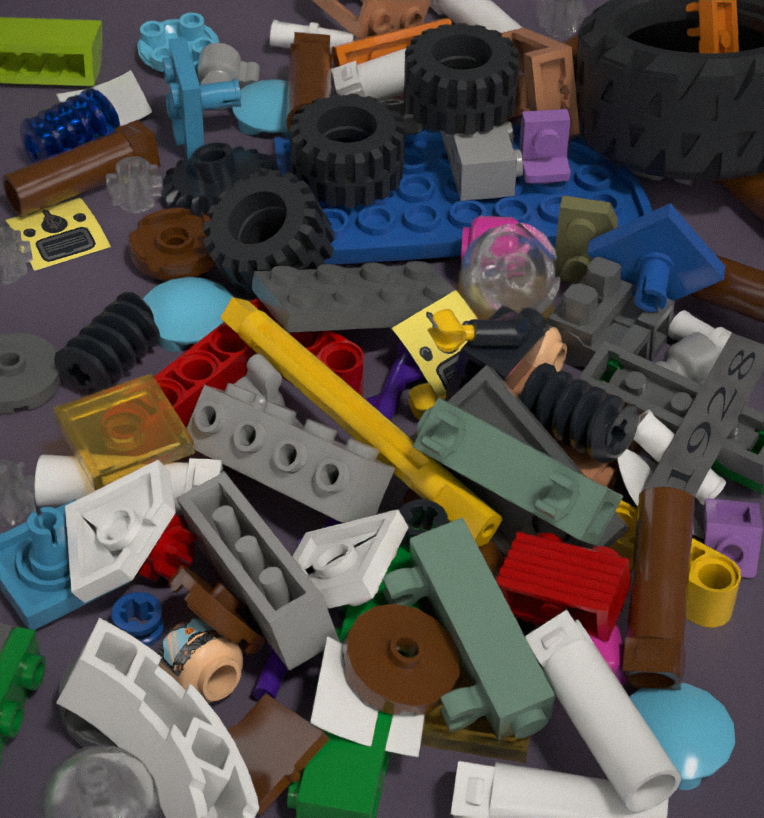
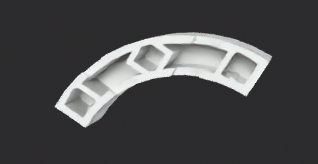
(162, 724)

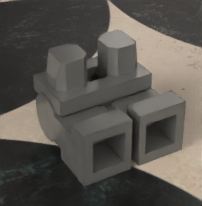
(606, 310)

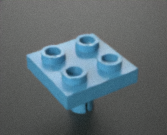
(189, 99)
(38, 568)

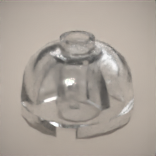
(510, 269)
(100, 784)

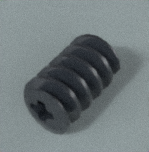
(109, 344)
(579, 414)

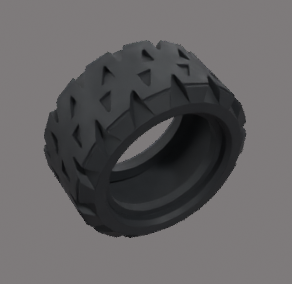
(663, 104)

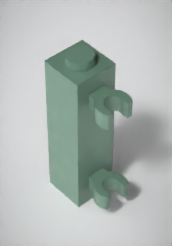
(517, 471)
(491, 645)

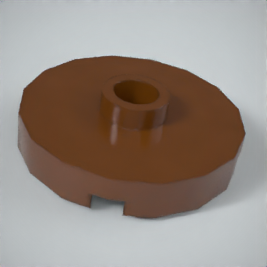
(170, 245)
(218, 608)
(386, 676)

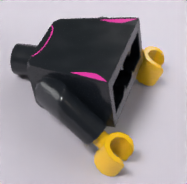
(503, 342)

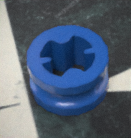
(144, 607)

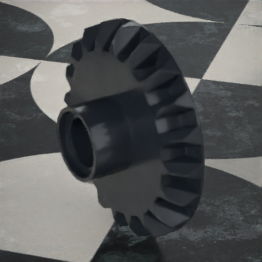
(209, 172)

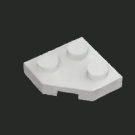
(117, 529)
(351, 557)

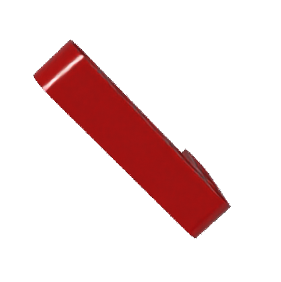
(224, 356)

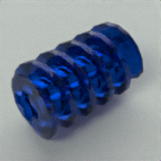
(68, 125)

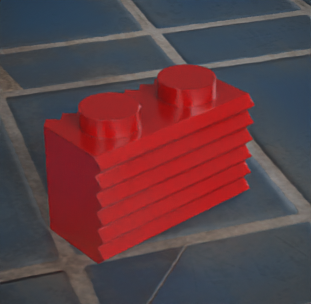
(552, 576)

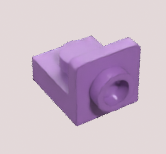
(545, 146)
(734, 531)

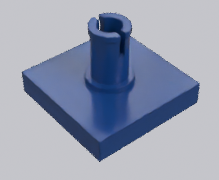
(659, 257)

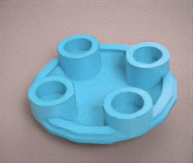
(154, 38)
(263, 107)
(187, 310)
(690, 729)

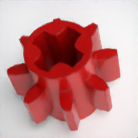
(171, 550)

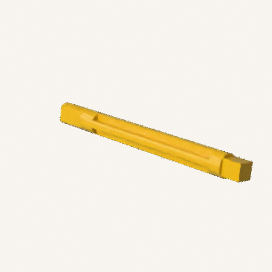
(361, 419)

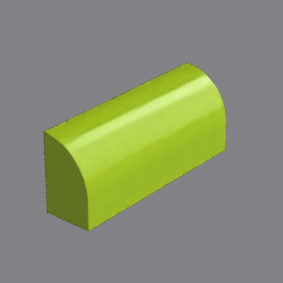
(50, 51)

